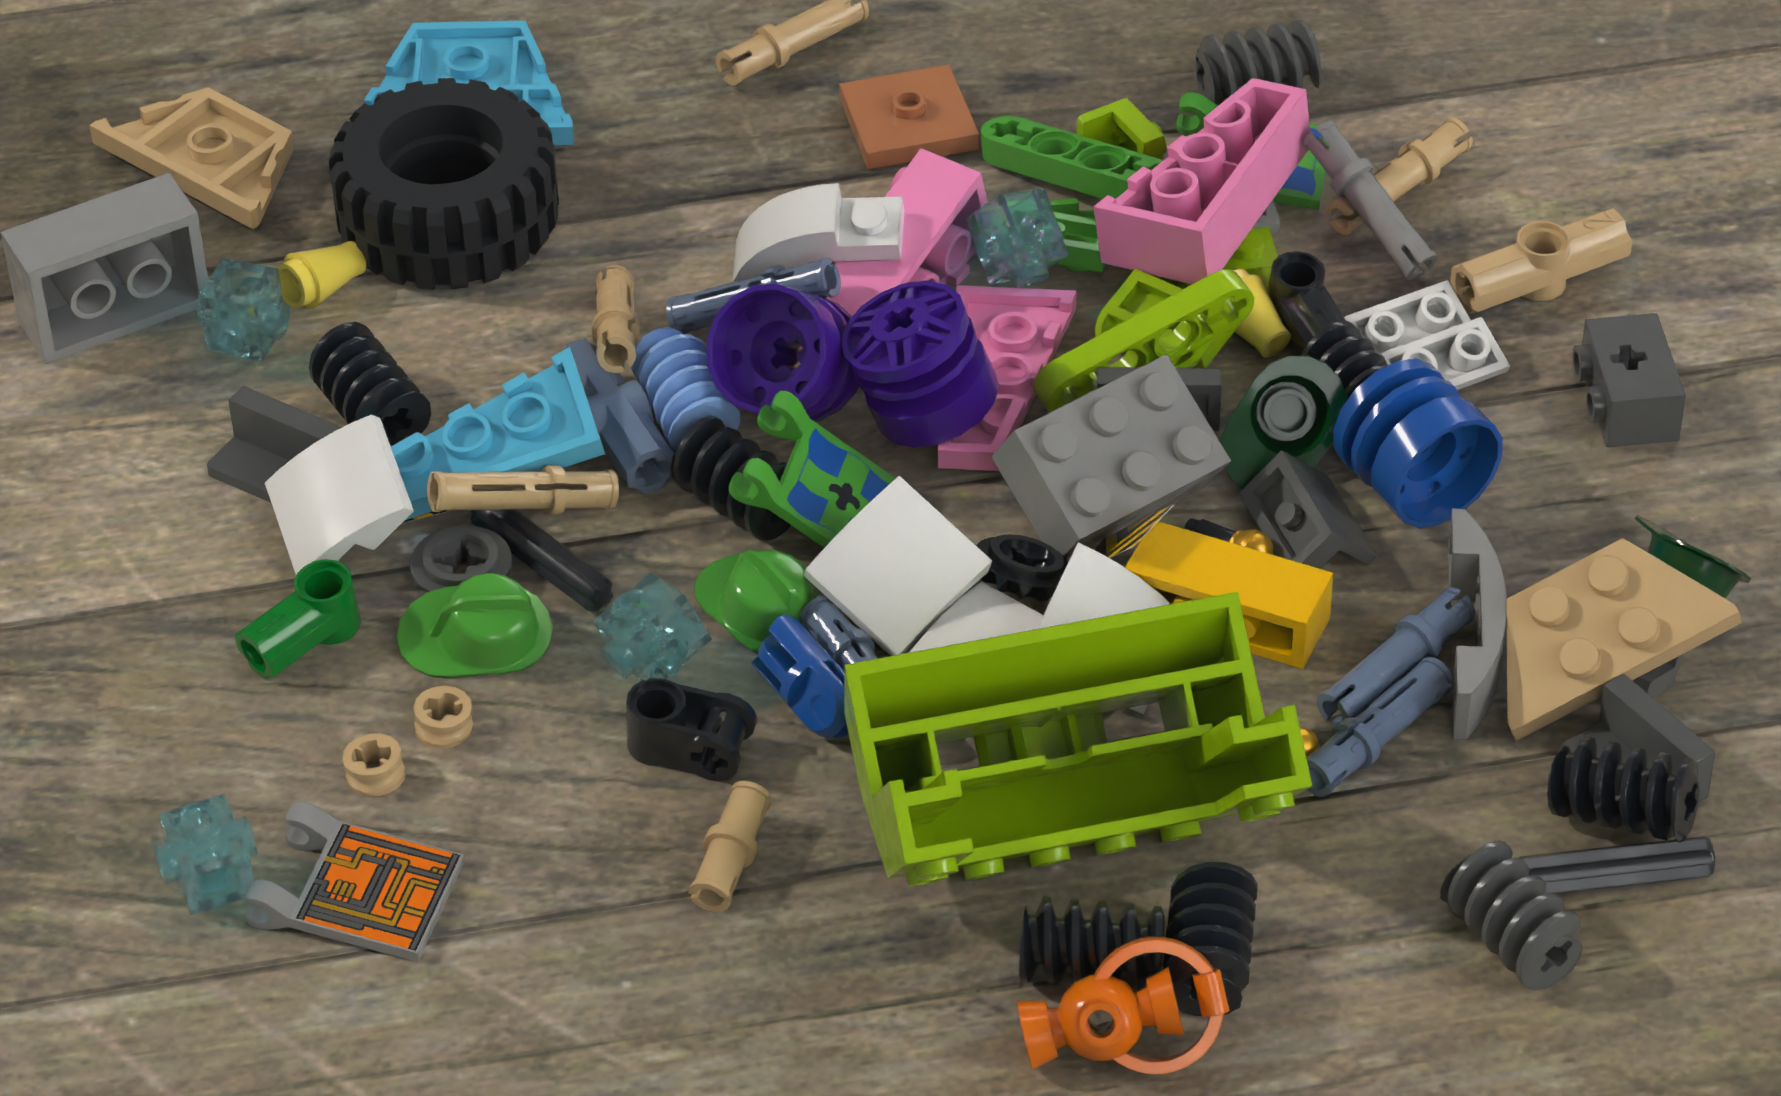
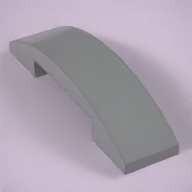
(1478, 574)

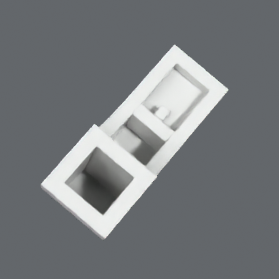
(818, 225)

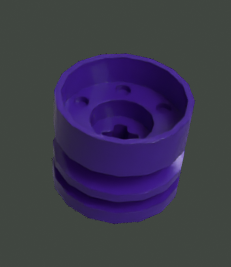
(757, 344)
(920, 364)

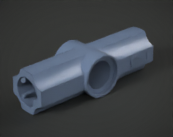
(623, 422)

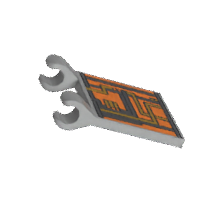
(363, 887)

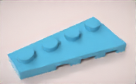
(518, 431)

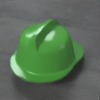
(751, 591)
(475, 629)

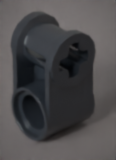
(684, 729)

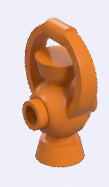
(1152, 1006)

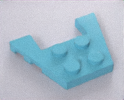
(481, 51)

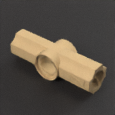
(1541, 261)

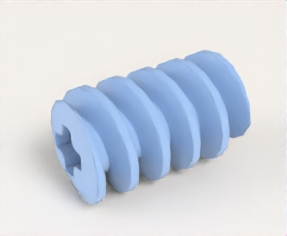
(679, 383)

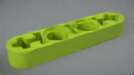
(1204, 312)

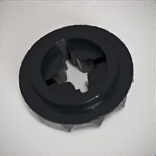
(1023, 565)

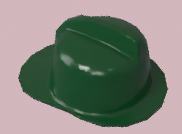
(1284, 409)
(1691, 561)

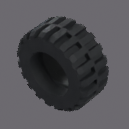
(452, 232)

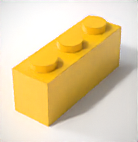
(1279, 598)

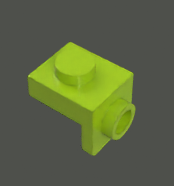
(1124, 127)

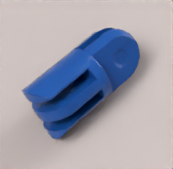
(803, 676)

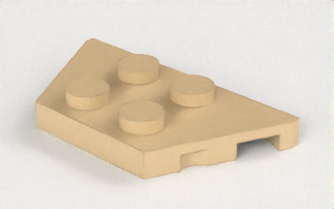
(209, 148)
(1600, 621)

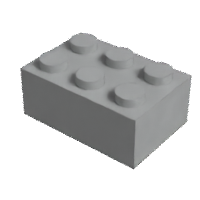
(106, 267)
(1111, 457)

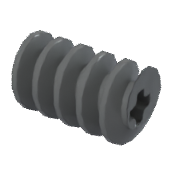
(1258, 55)
(1514, 915)

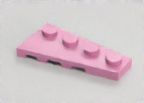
(1020, 337)

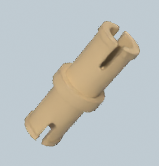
(730, 846)

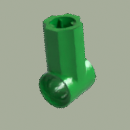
(316, 613)

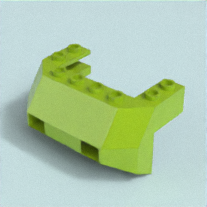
(1043, 743)

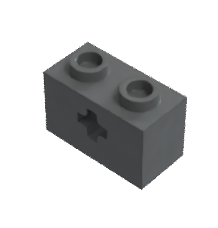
(1630, 380)

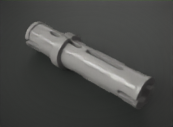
(1356, 182)

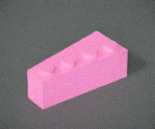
(1210, 189)
(935, 231)

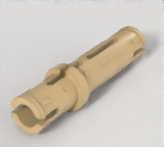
(774, 45)
(1416, 164)
(614, 321)
(547, 490)

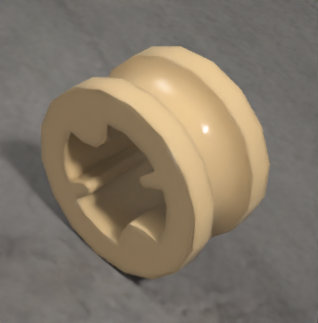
(452, 728)
(376, 780)

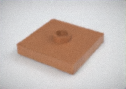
(908, 112)

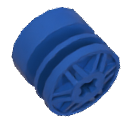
(1417, 442)

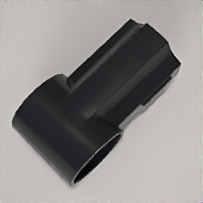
(1301, 297)

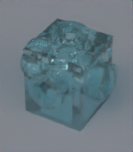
(1017, 238)
(242, 309)
(651, 630)
(204, 840)

